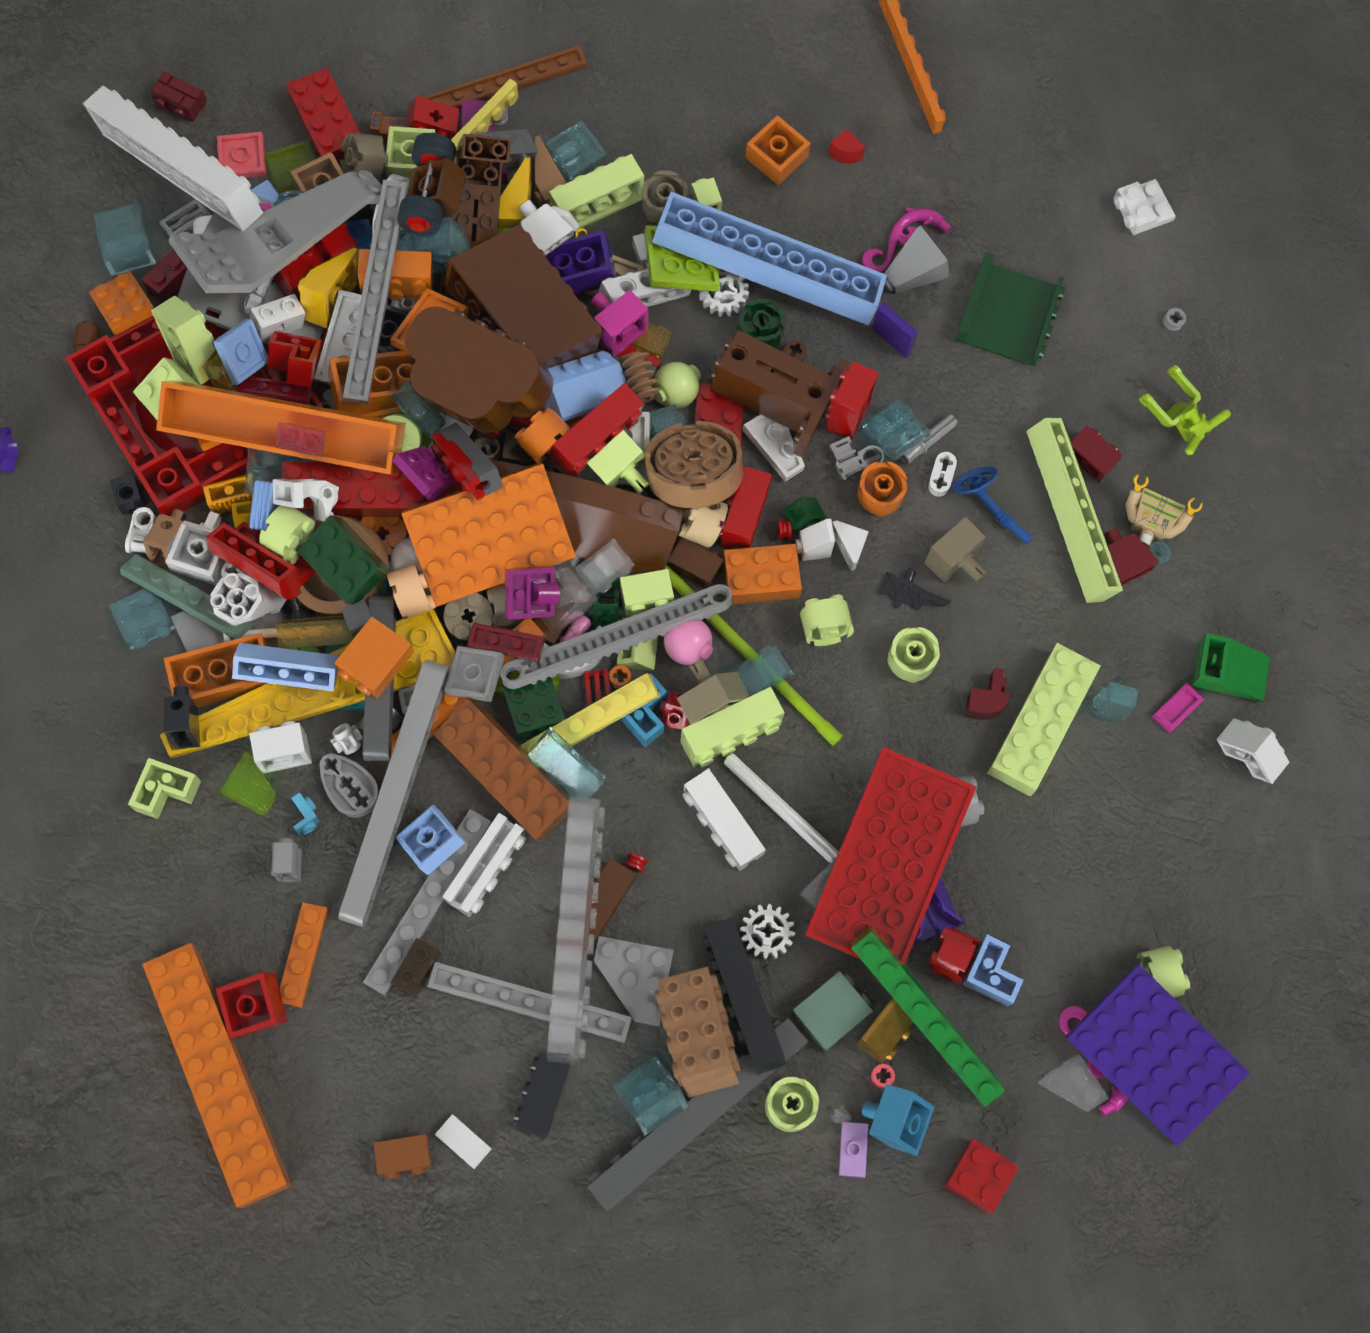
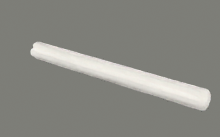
(777, 804)

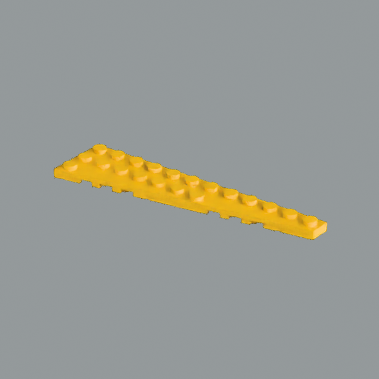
(279, 703)

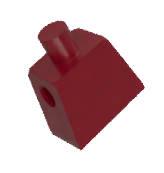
(1129, 556)

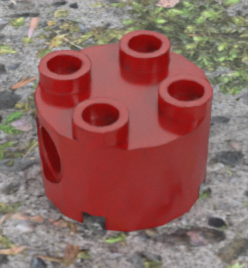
(954, 955)

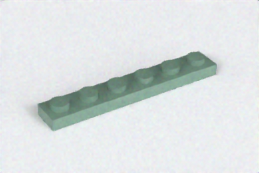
(179, 593)

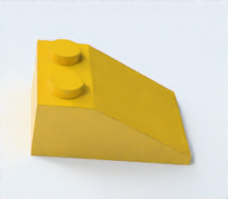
(515, 195)
(322, 286)

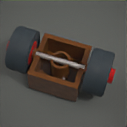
(433, 185)

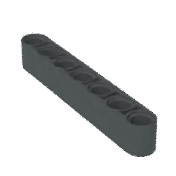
(379, 712)

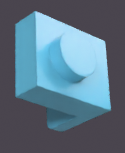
(306, 807)

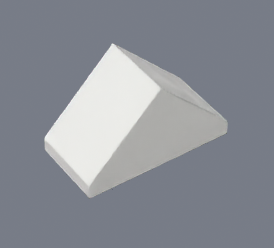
(850, 542)

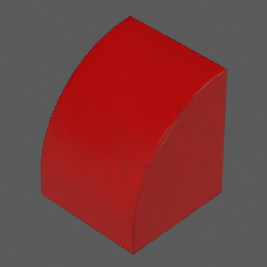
(846, 148)

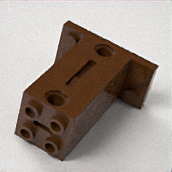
(775, 385)

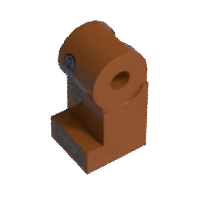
(380, 124)

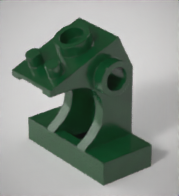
(607, 613)

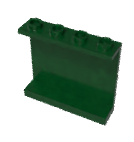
(1010, 313)

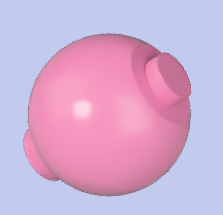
(689, 642)

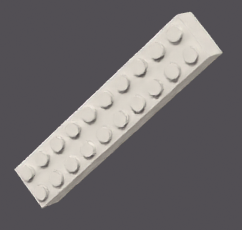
(174, 158)

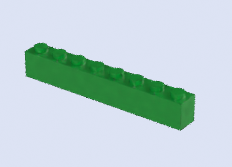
(927, 1015)

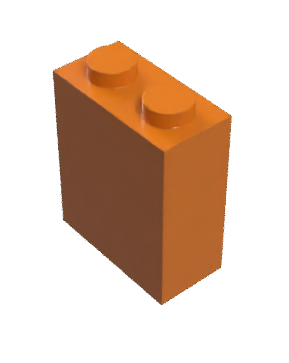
(373, 658)

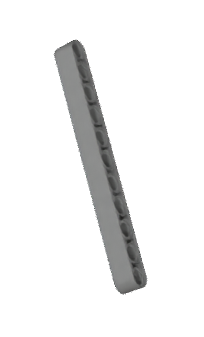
(394, 793)

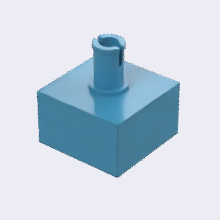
(899, 1119)

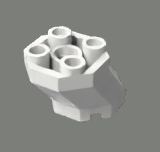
(243, 599)

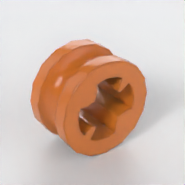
(625, 672)

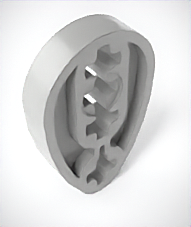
(340, 797)

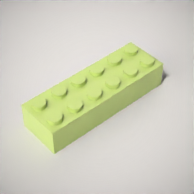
(1043, 719)

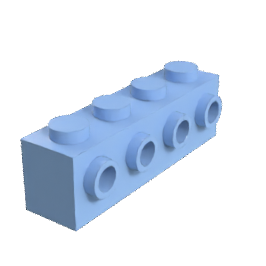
(285, 667)

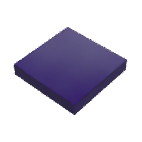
(894, 330)

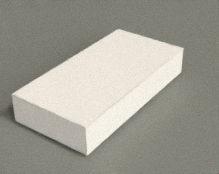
(463, 1141)

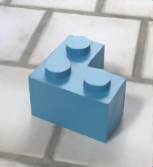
(644, 722)

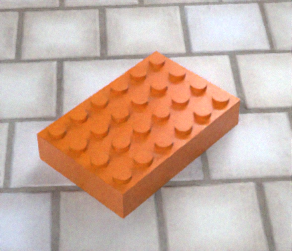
(472, 542)

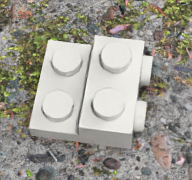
(1143, 206)

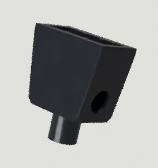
(181, 719)

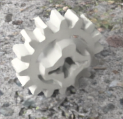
(727, 297)
(755, 931)

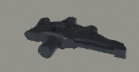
(906, 592)

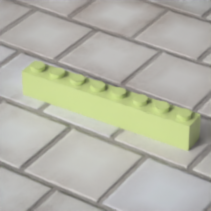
(1074, 510)

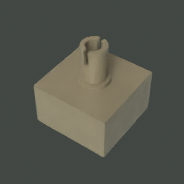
(957, 551)
(712, 693)

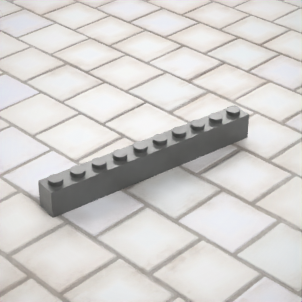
(671, 1137)

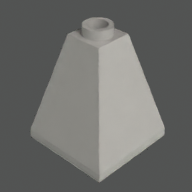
(916, 264)

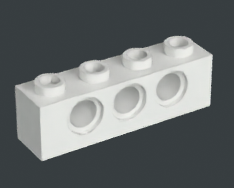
(640, 285)

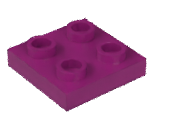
(424, 471)
(530, 592)

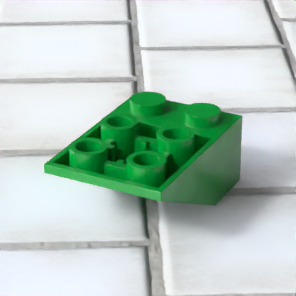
(1230, 668)

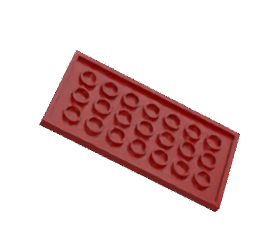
(891, 855)

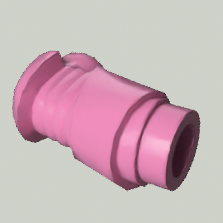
(576, 628)

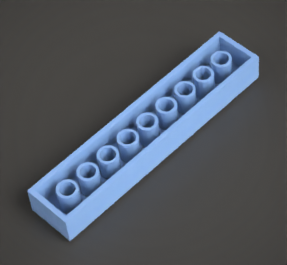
(769, 258)

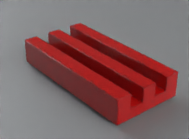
(596, 674)

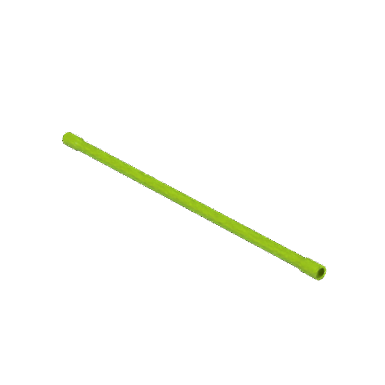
(826, 729)

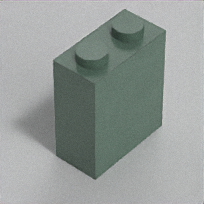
(832, 1011)

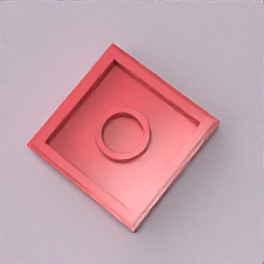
(243, 153)

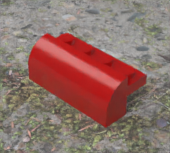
(243, 550)

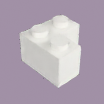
(1255, 747)

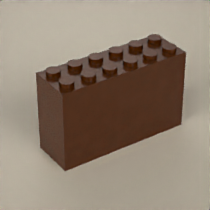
(522, 294)

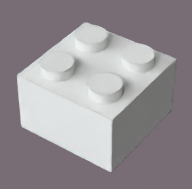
(280, 747)

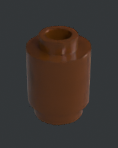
(85, 334)

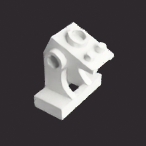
(293, 491)

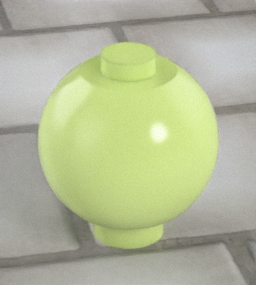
(677, 384)

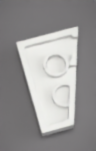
(775, 444)

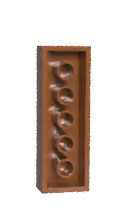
(504, 769)

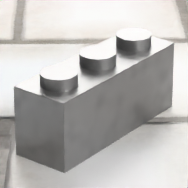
(520, 146)

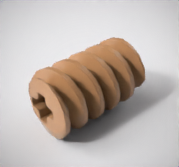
(638, 375)

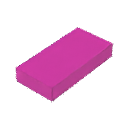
(1178, 707)

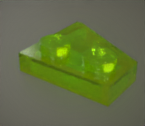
(249, 786)

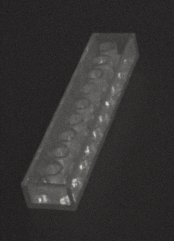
(574, 930)

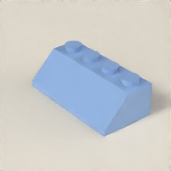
(583, 384)

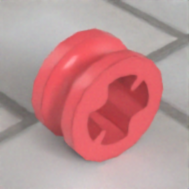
(877, 1070)

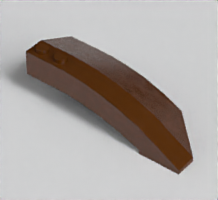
(602, 512)

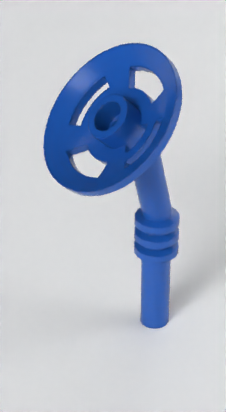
(978, 487)

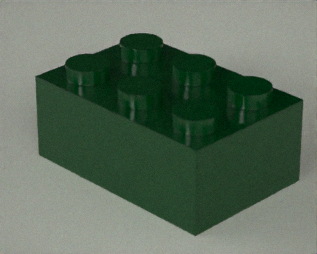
(343, 560)

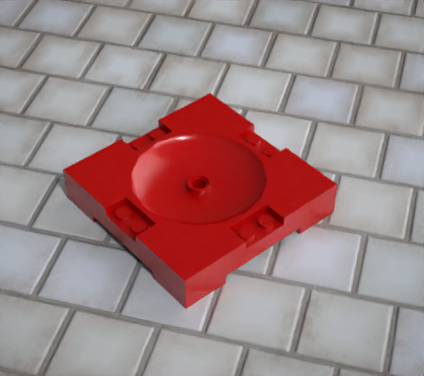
(166, 463)

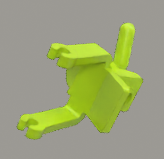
(1184, 415)

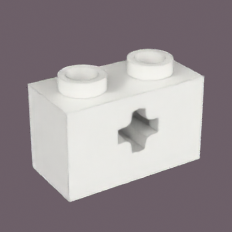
(279, 315)

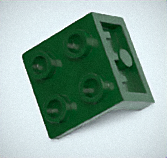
(534, 708)

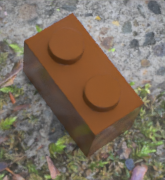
(403, 1156)

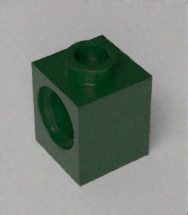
(804, 513)

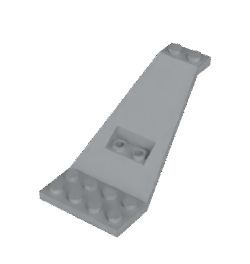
(245, 260)

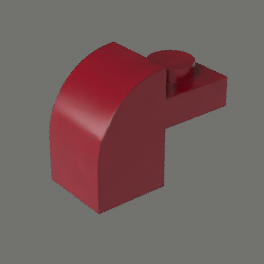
(988, 703)

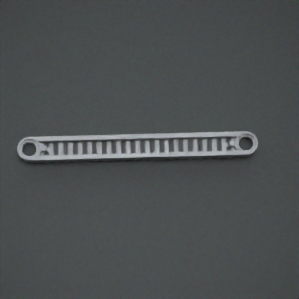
(617, 636)

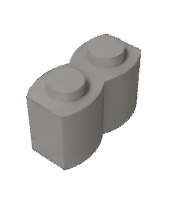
(286, 861)

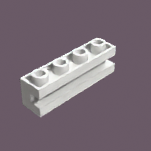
(723, 819)
(484, 865)

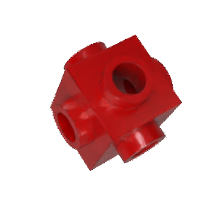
(673, 713)

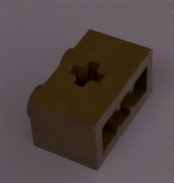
(415, 968)

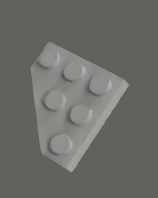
(633, 975)

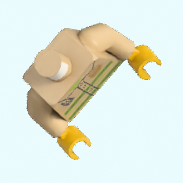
(1156, 515)

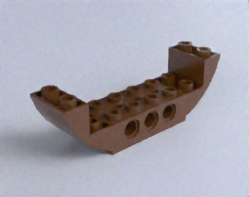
(480, 199)

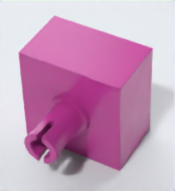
(620, 321)

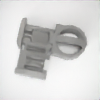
(258, 296)
(849, 461)

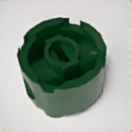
(763, 321)

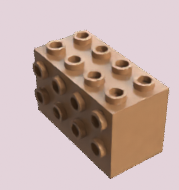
(698, 1032)

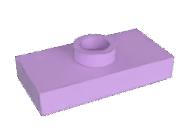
(853, 1149)

